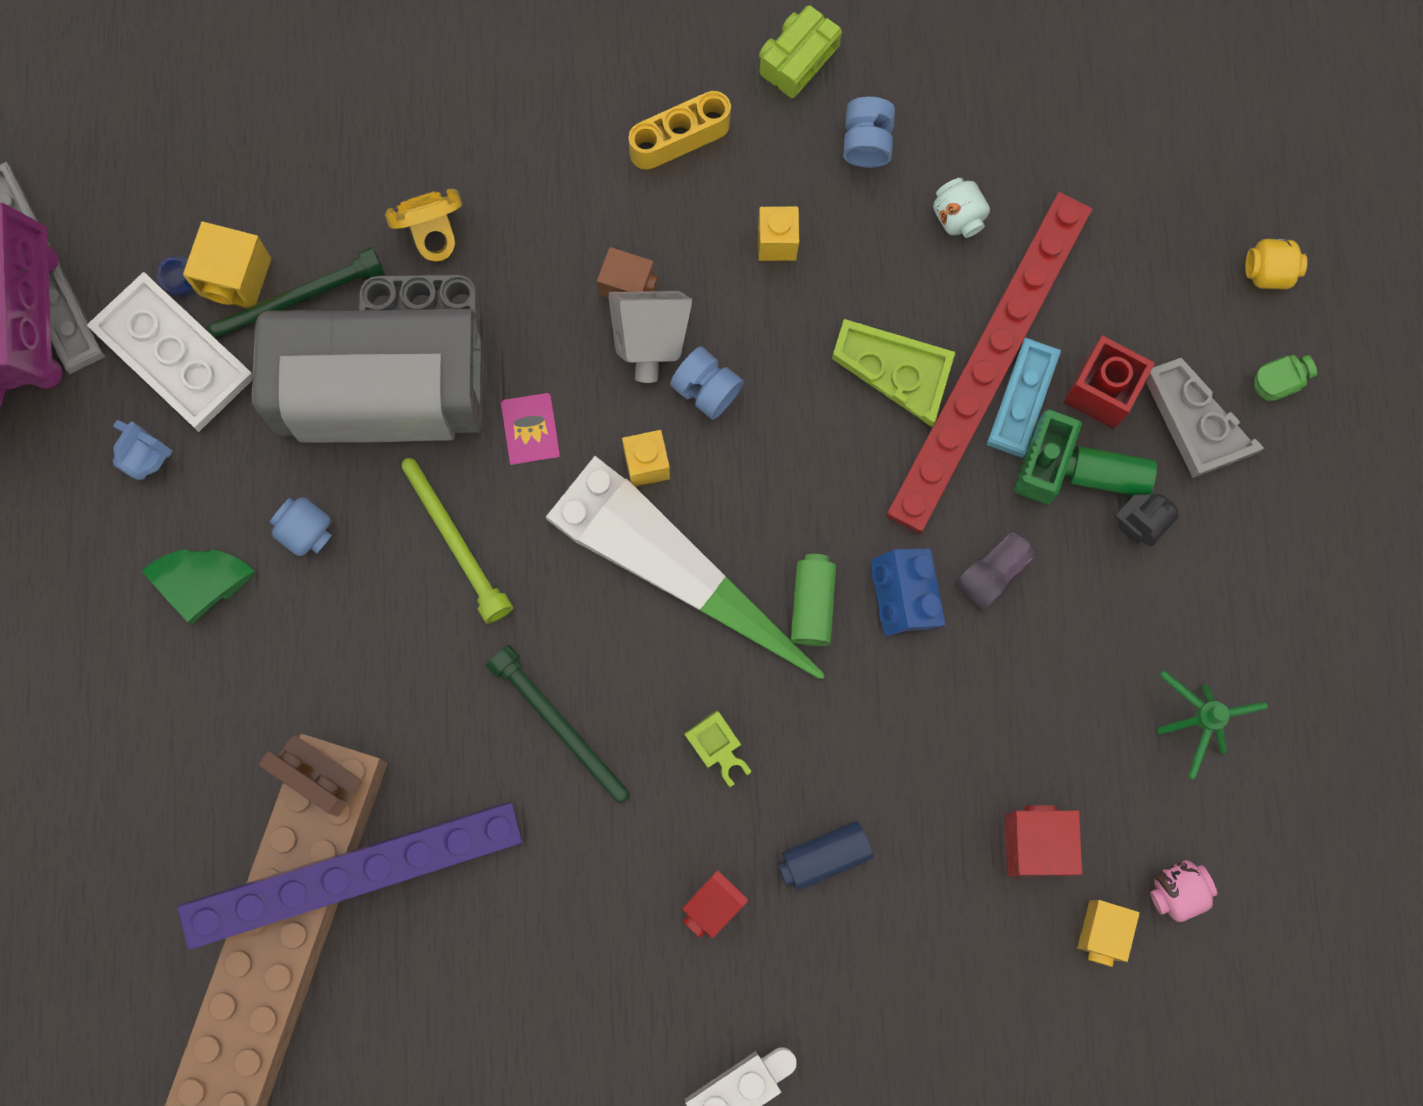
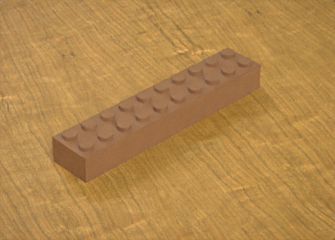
(268, 969)

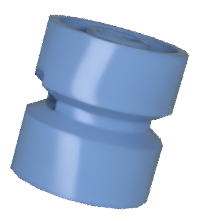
(869, 132)
(707, 383)

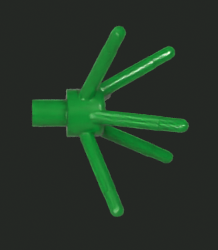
(1209, 717)

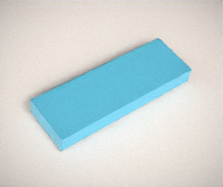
(1023, 397)

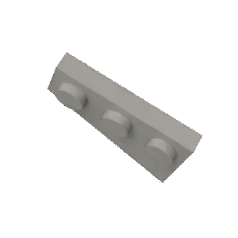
(1196, 422)

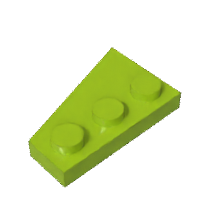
(896, 366)

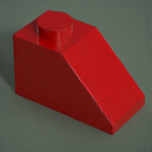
(713, 906)

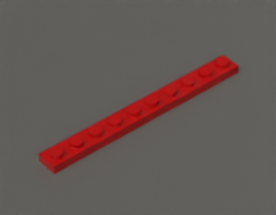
(988, 364)

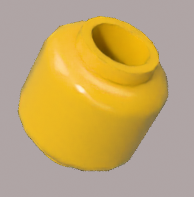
(1275, 264)

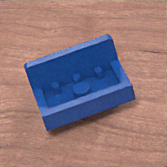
(907, 591)

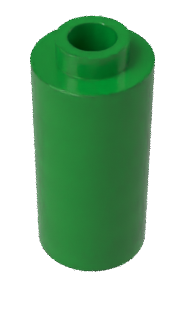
(1111, 471)

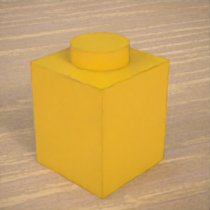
(778, 233)
(646, 458)
(1107, 932)

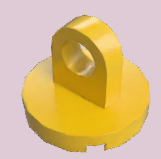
(425, 215)

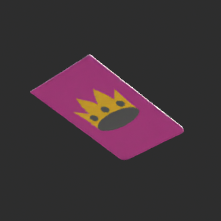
(530, 428)

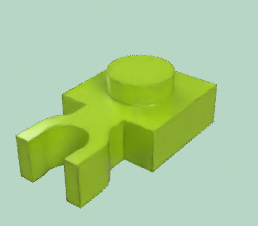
(714, 743)

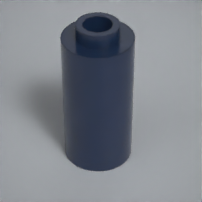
(825, 856)

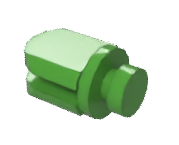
(1283, 376)

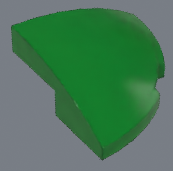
(197, 579)

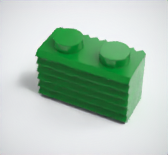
(1047, 457)

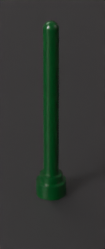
(364, 267)
(508, 667)

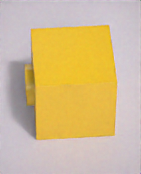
(227, 265)

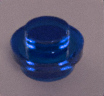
(171, 276)

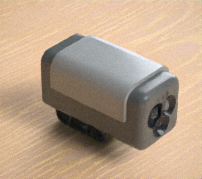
(375, 370)

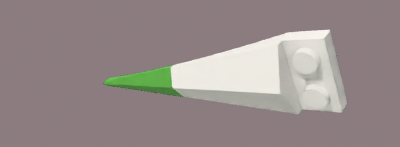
(627, 529)

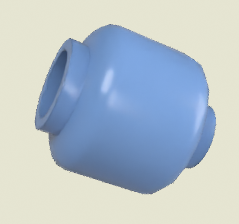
(301, 526)

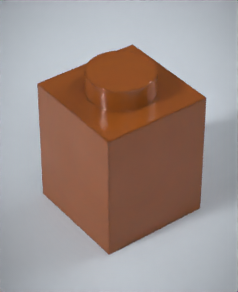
(626, 273)

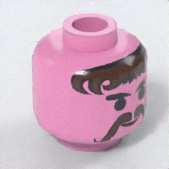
(1183, 891)

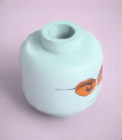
(961, 207)

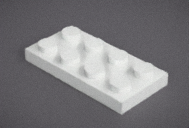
(171, 351)

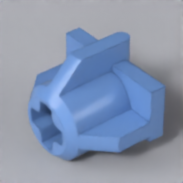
(137, 451)

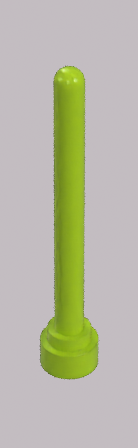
(492, 602)

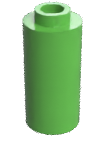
(813, 601)

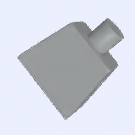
(649, 328)

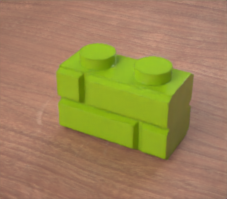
(799, 51)

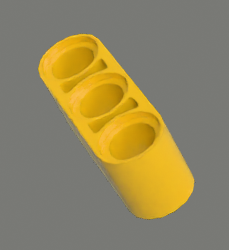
(688, 115)

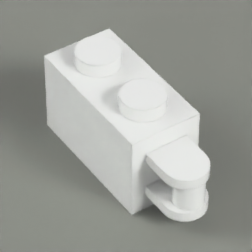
(748, 1082)

